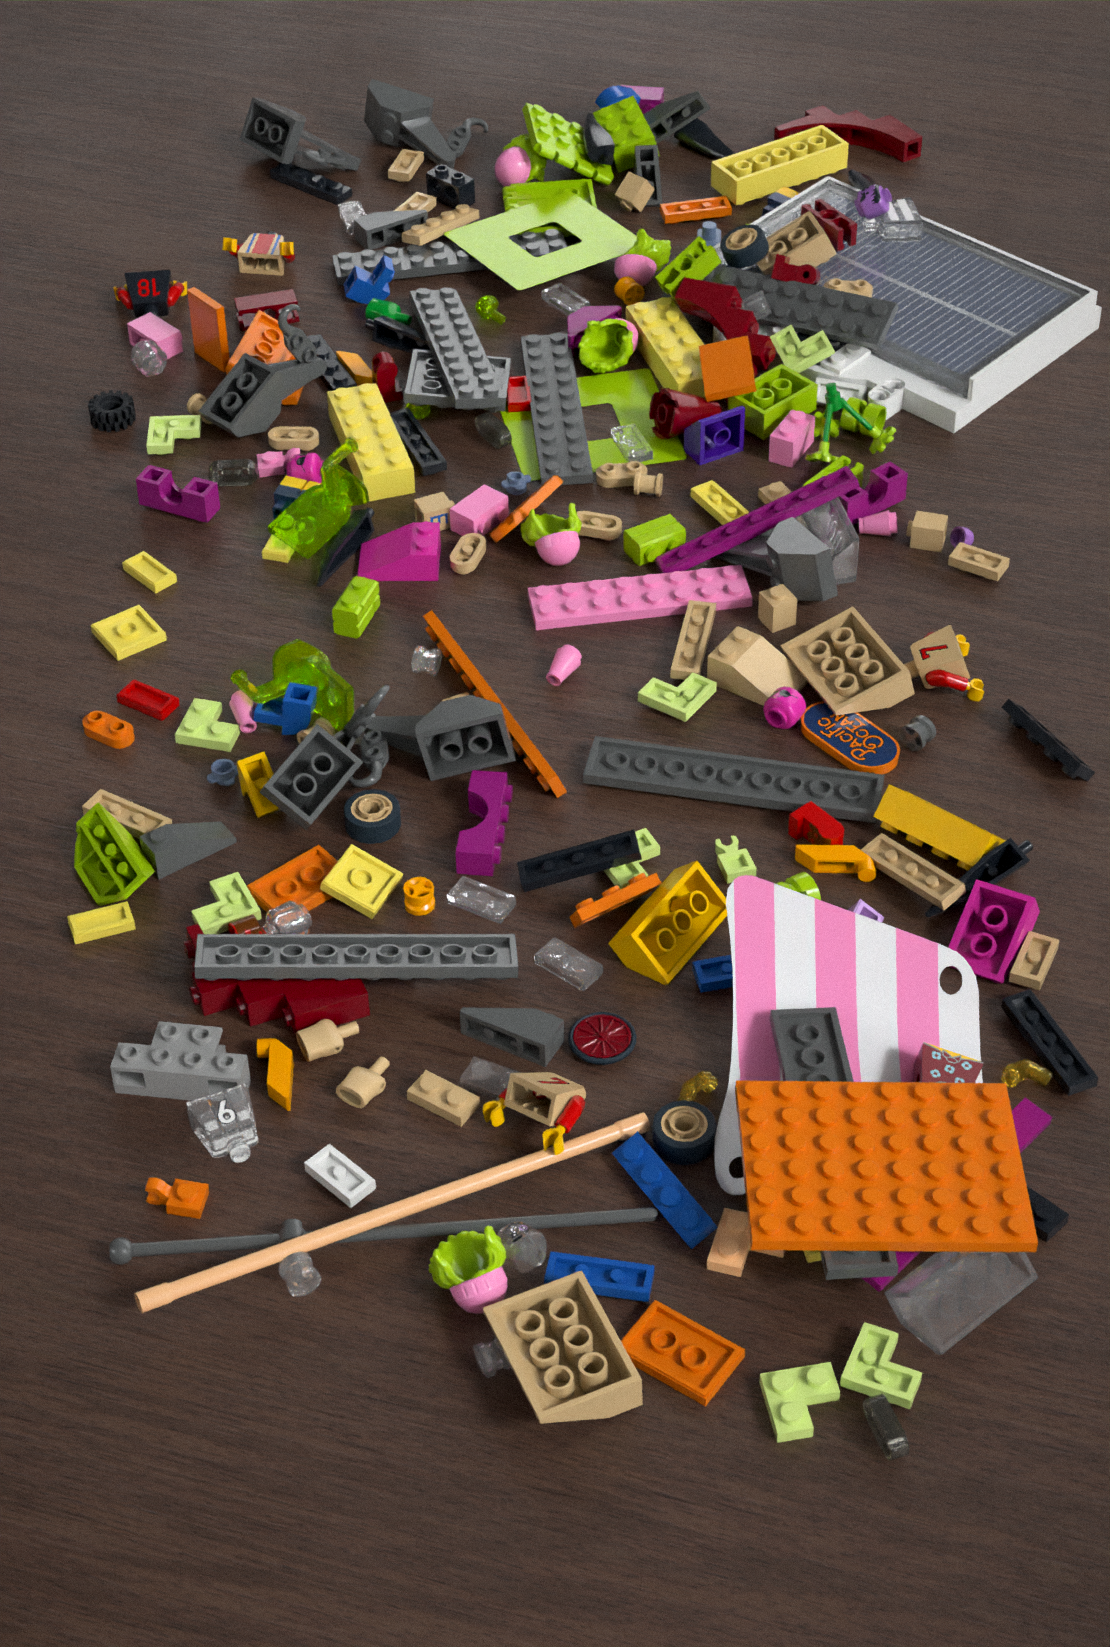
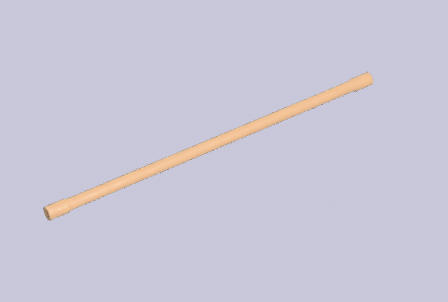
(167, 1292)

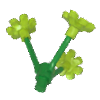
(826, 426)

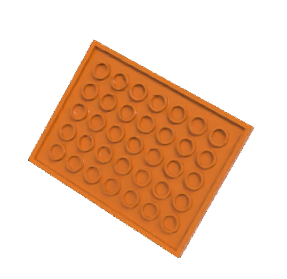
(882, 1167)

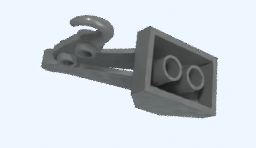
(405, 117)
(277, 134)
(254, 391)
(791, 558)
(451, 738)
(319, 767)

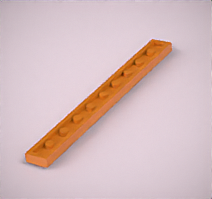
(473, 679)

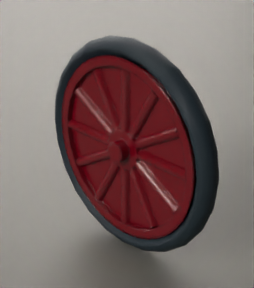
(602, 1038)

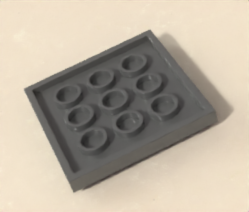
(428, 387)

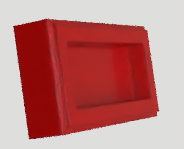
(518, 394)
(148, 700)

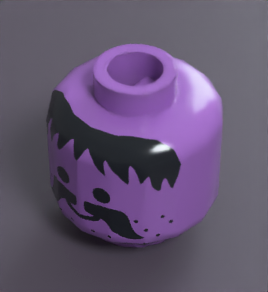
(873, 201)

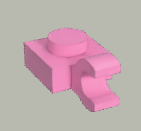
(274, 463)

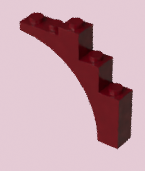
(881, 134)
(722, 308)
(263, 999)

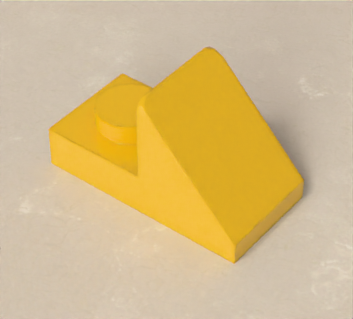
(253, 775)

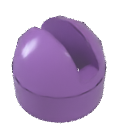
(961, 534)

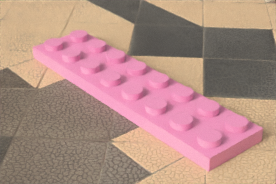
(637, 597)

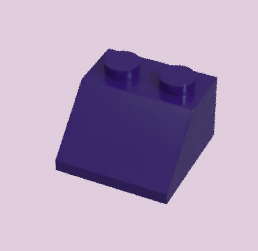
(715, 436)

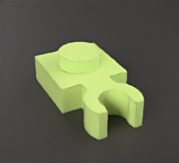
(734, 861)

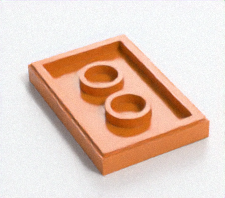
(208, 328)
(727, 368)
(295, 881)
(681, 1352)

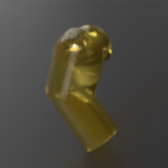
(1025, 1069)
(692, 1086)

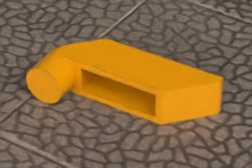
(356, 367)
(836, 860)
(279, 1070)

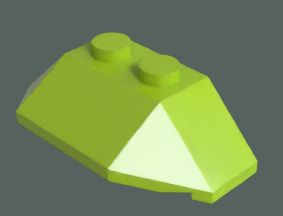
(108, 857)

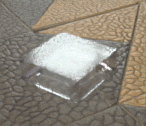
(758, 304)

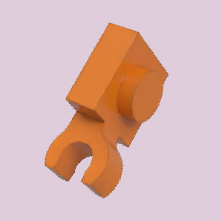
(181, 1199)

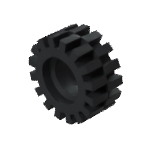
(112, 411)

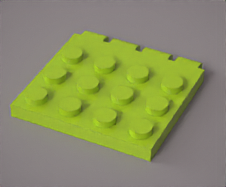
(563, 142)
(526, 193)

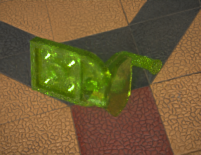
(322, 508)
(304, 665)

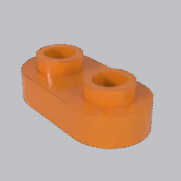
(108, 729)

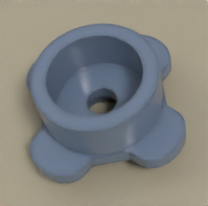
(516, 483)
(223, 772)

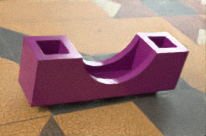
(479, 846)

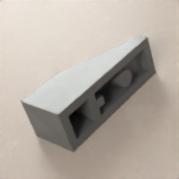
(675, 114)
(647, 166)
(386, 227)
(183, 844)
(518, 1031)

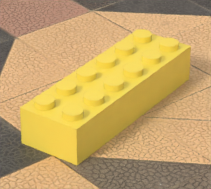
(779, 164)
(668, 344)
(380, 456)

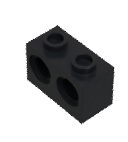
(450, 186)

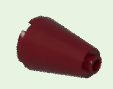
(678, 410)

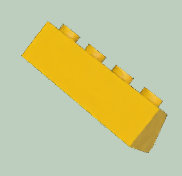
(935, 827)
(671, 924)

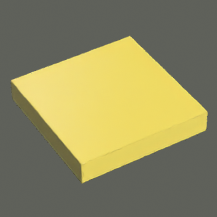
(128, 632)
(361, 881)

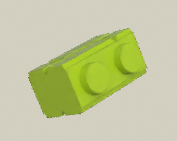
(653, 539)
(356, 607)

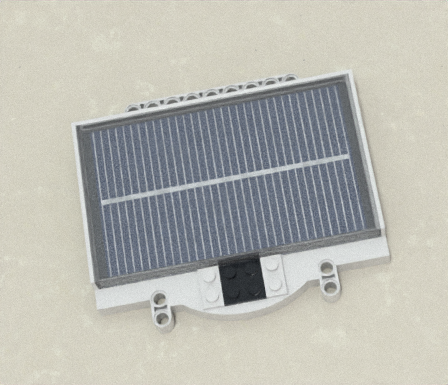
(965, 322)

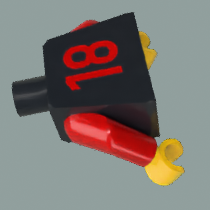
(150, 292)

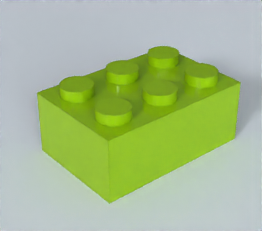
(627, 128)
(775, 397)

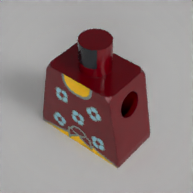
(944, 1066)

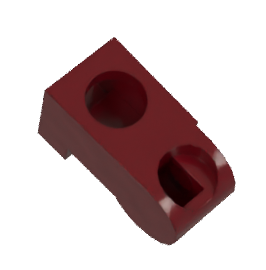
(788, 272)
(383, 374)

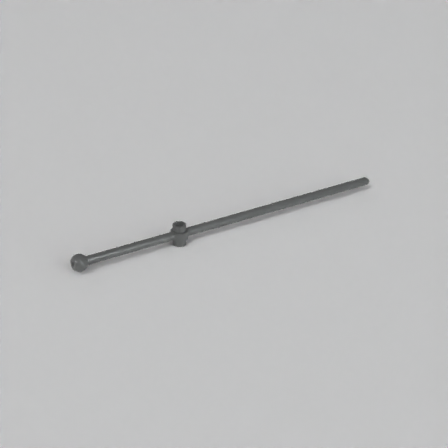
(122, 1249)

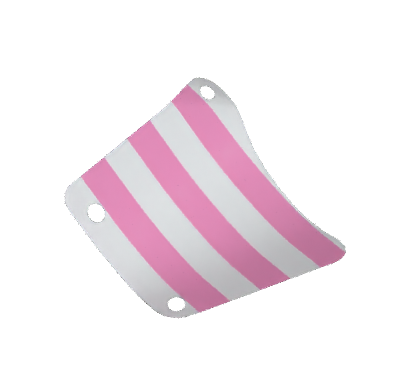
(818, 955)

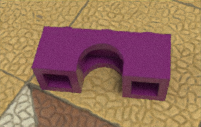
(884, 489)
(196, 501)

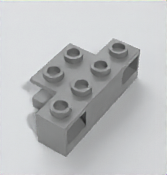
(178, 1064)

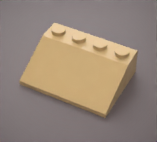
(850, 665)
(565, 1352)

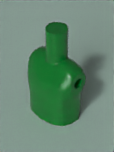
(379, 307)

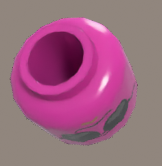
(305, 467)
(784, 707)

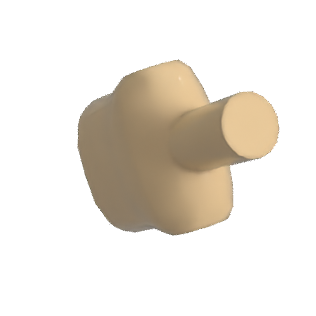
(324, 1038)
(363, 1084)

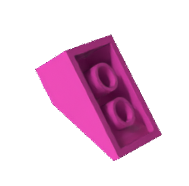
(403, 554)
(993, 929)

